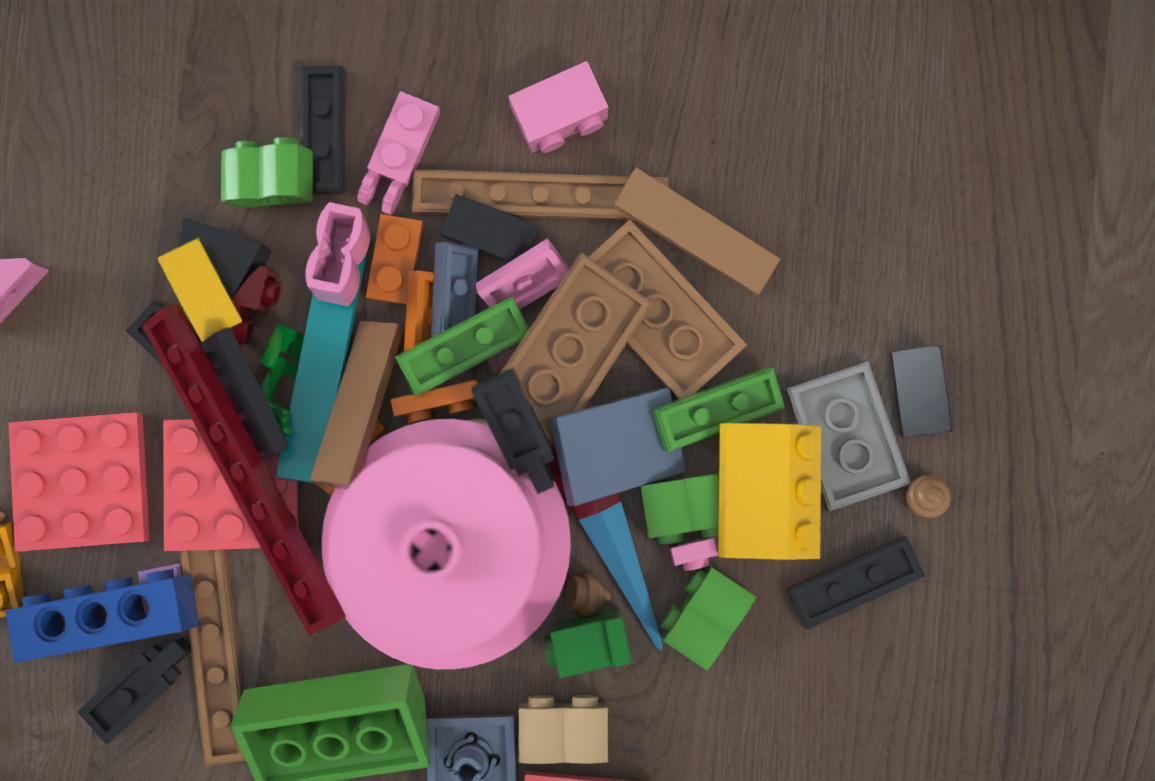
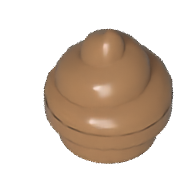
(928, 496)
(585, 594)

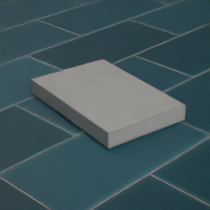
(856, 435)

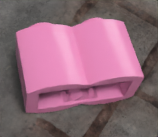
(334, 263)

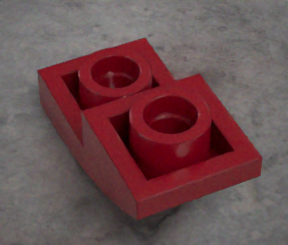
(255, 295)

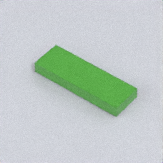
(462, 346)
(730, 402)

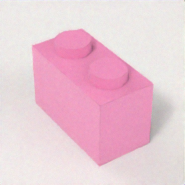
(559, 108)

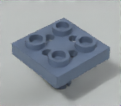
(471, 760)

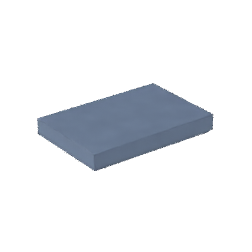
(613, 447)

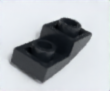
(488, 229)

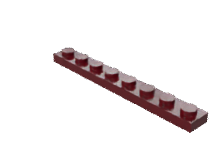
(243, 469)

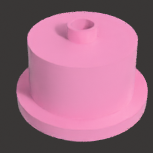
(504, 539)

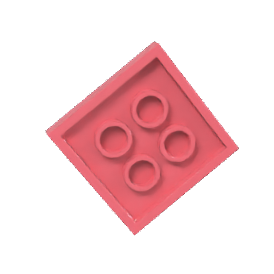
(78, 481)
(197, 500)

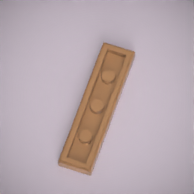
(696, 232)
(357, 404)

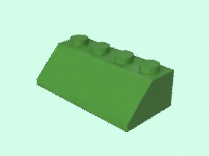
(334, 726)

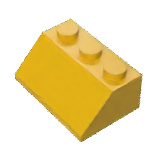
(769, 491)

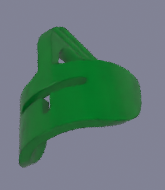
(278, 366)

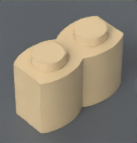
(563, 730)

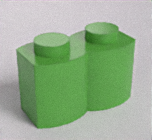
(267, 174)
(682, 508)
(706, 616)

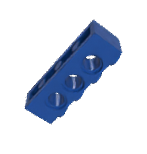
(37, 633)

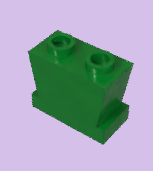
(587, 643)

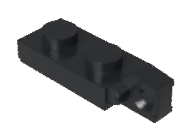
(516, 427)
(134, 689)

